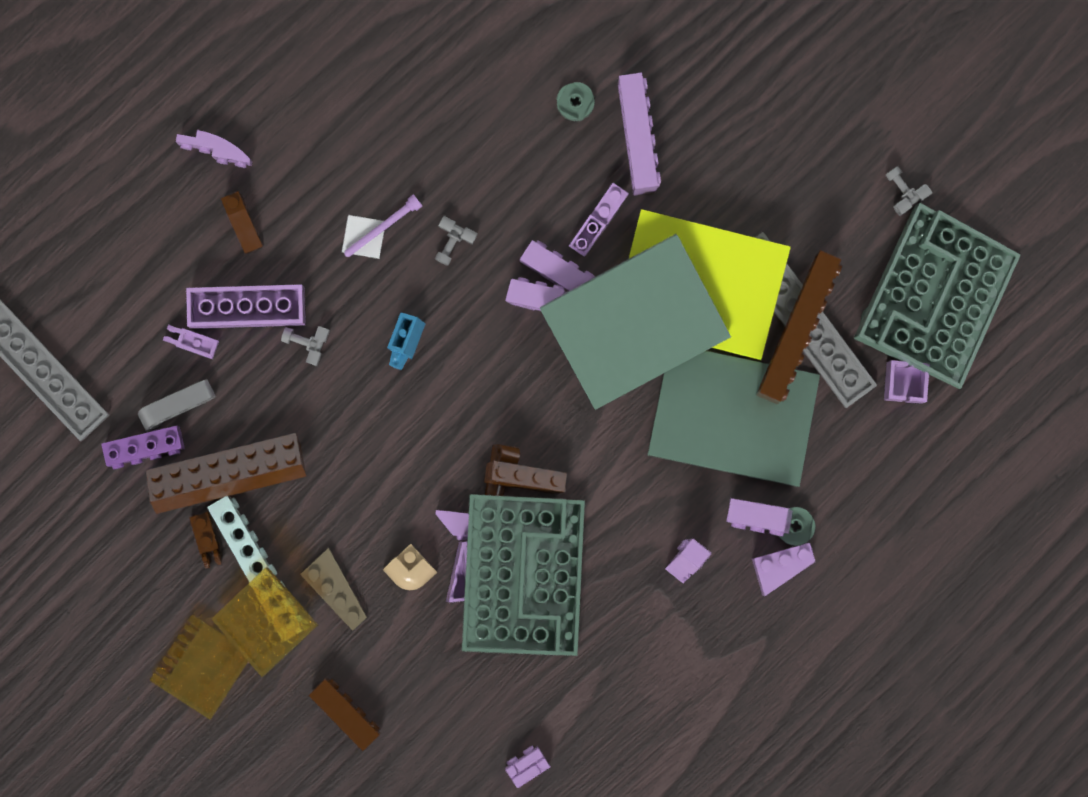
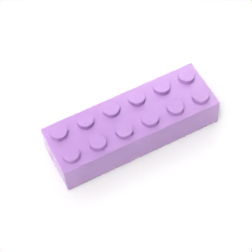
(637, 134)
(246, 306)

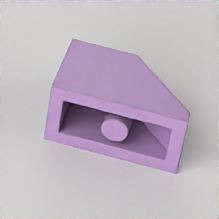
(455, 522)

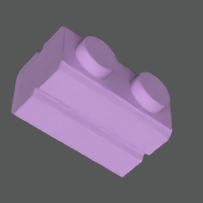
(527, 766)

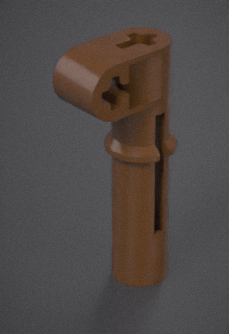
(501, 454)

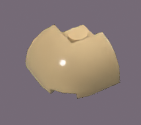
(410, 569)

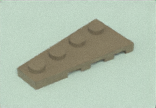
(330, 583)

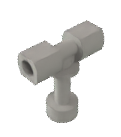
(910, 196)
(456, 234)
(313, 344)

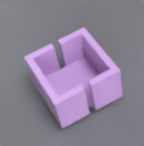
(905, 383)

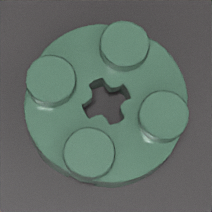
(577, 112)
(807, 527)

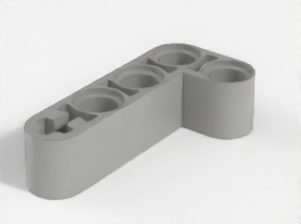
(175, 404)

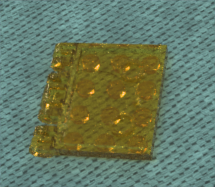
(204, 668)

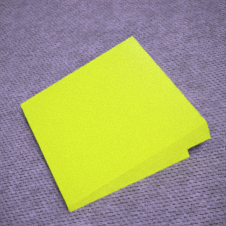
(736, 270)

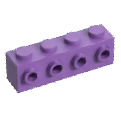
(143, 446)

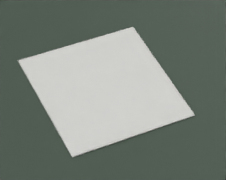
(356, 229)

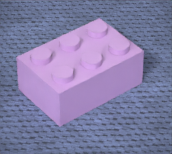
(759, 517)

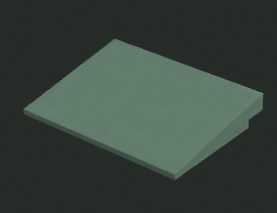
(937, 295)
(635, 321)
(717, 422)
(523, 575)

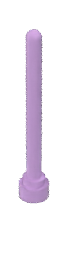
(411, 205)

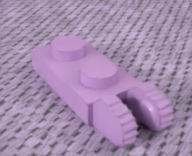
(193, 342)

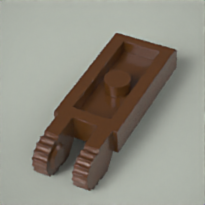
(205, 537)

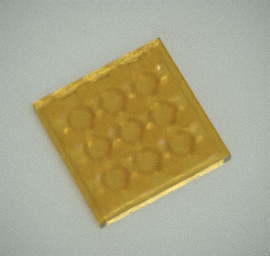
(264, 622)

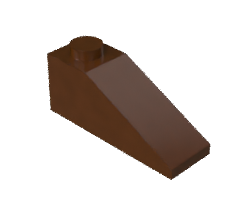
(241, 222)

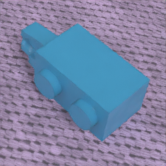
(405, 339)

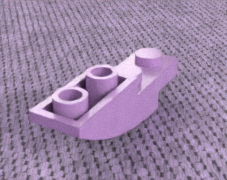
(222, 149)
(599, 219)

